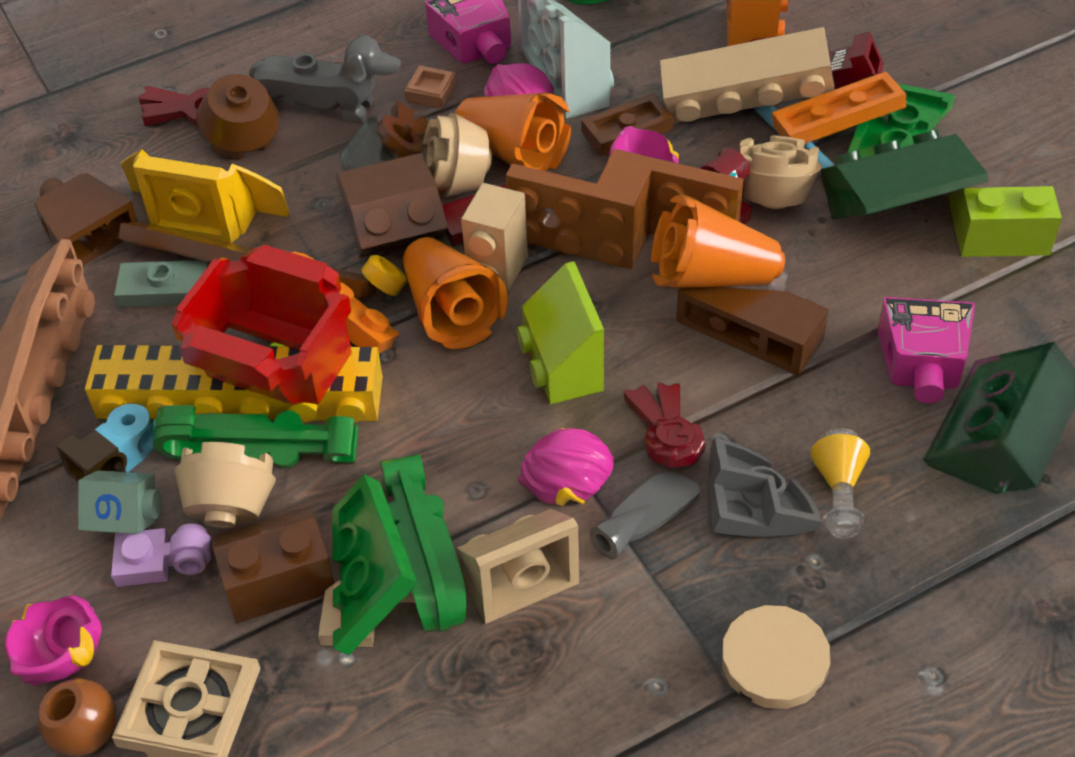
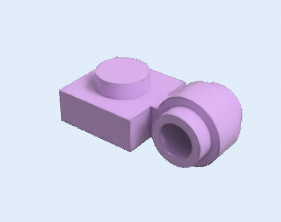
(147, 555)

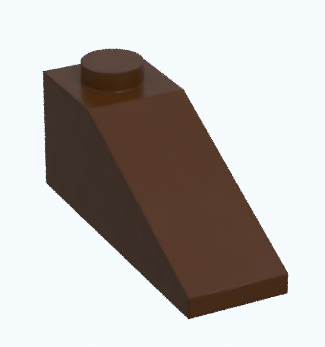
(756, 321)

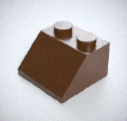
(392, 204)
(273, 564)

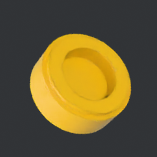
(384, 275)

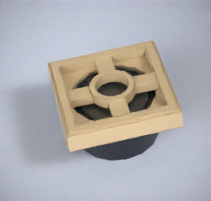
(187, 702)

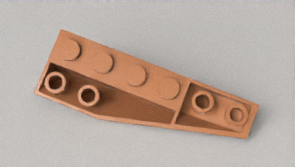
(34, 354)

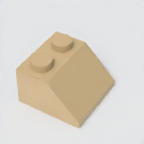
(521, 563)

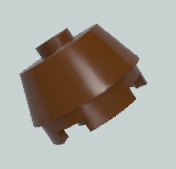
(237, 116)

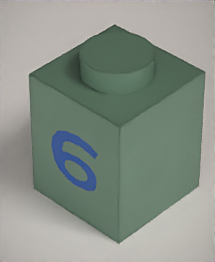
(117, 502)

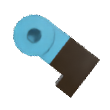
(112, 446)

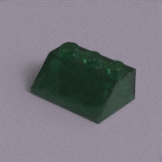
(1006, 419)

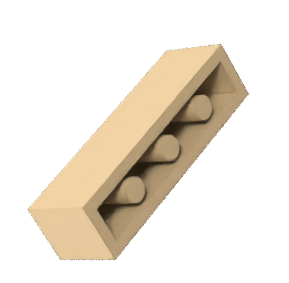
(747, 75)

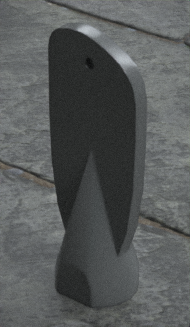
(644, 512)

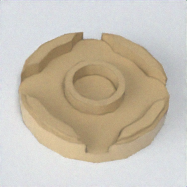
(775, 656)

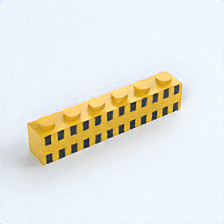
(161, 378)

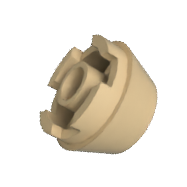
(456, 154)
(779, 171)
(223, 484)

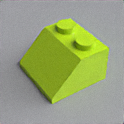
(1005, 220)
(563, 337)

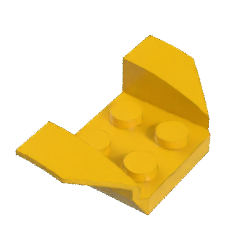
(202, 197)

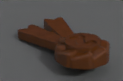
(402, 133)

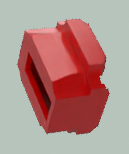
(274, 299)

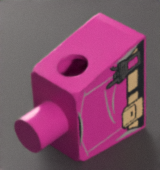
(470, 28)
(925, 343)

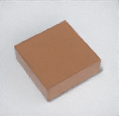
(430, 86)

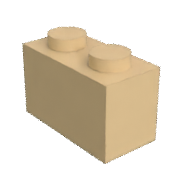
(497, 231)

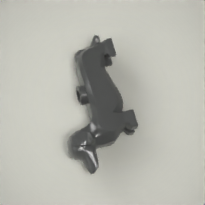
(328, 82)

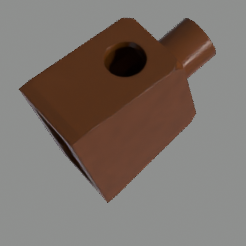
(84, 213)

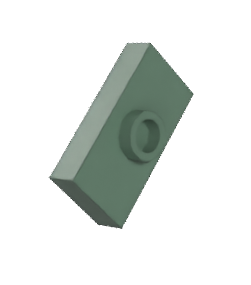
(156, 282)

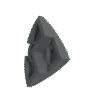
(754, 498)

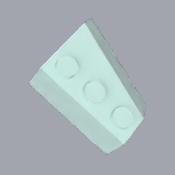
(568, 53)

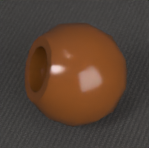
(77, 717)

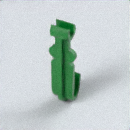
(283, 440)
(440, 582)

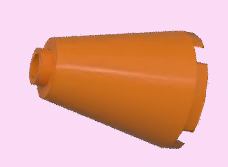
(522, 127)
(711, 249)
(453, 293)

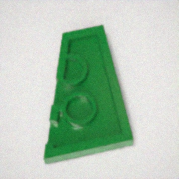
(922, 113)
(371, 562)

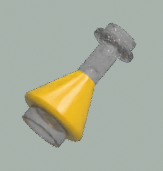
(840, 459)

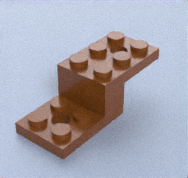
(621, 210)

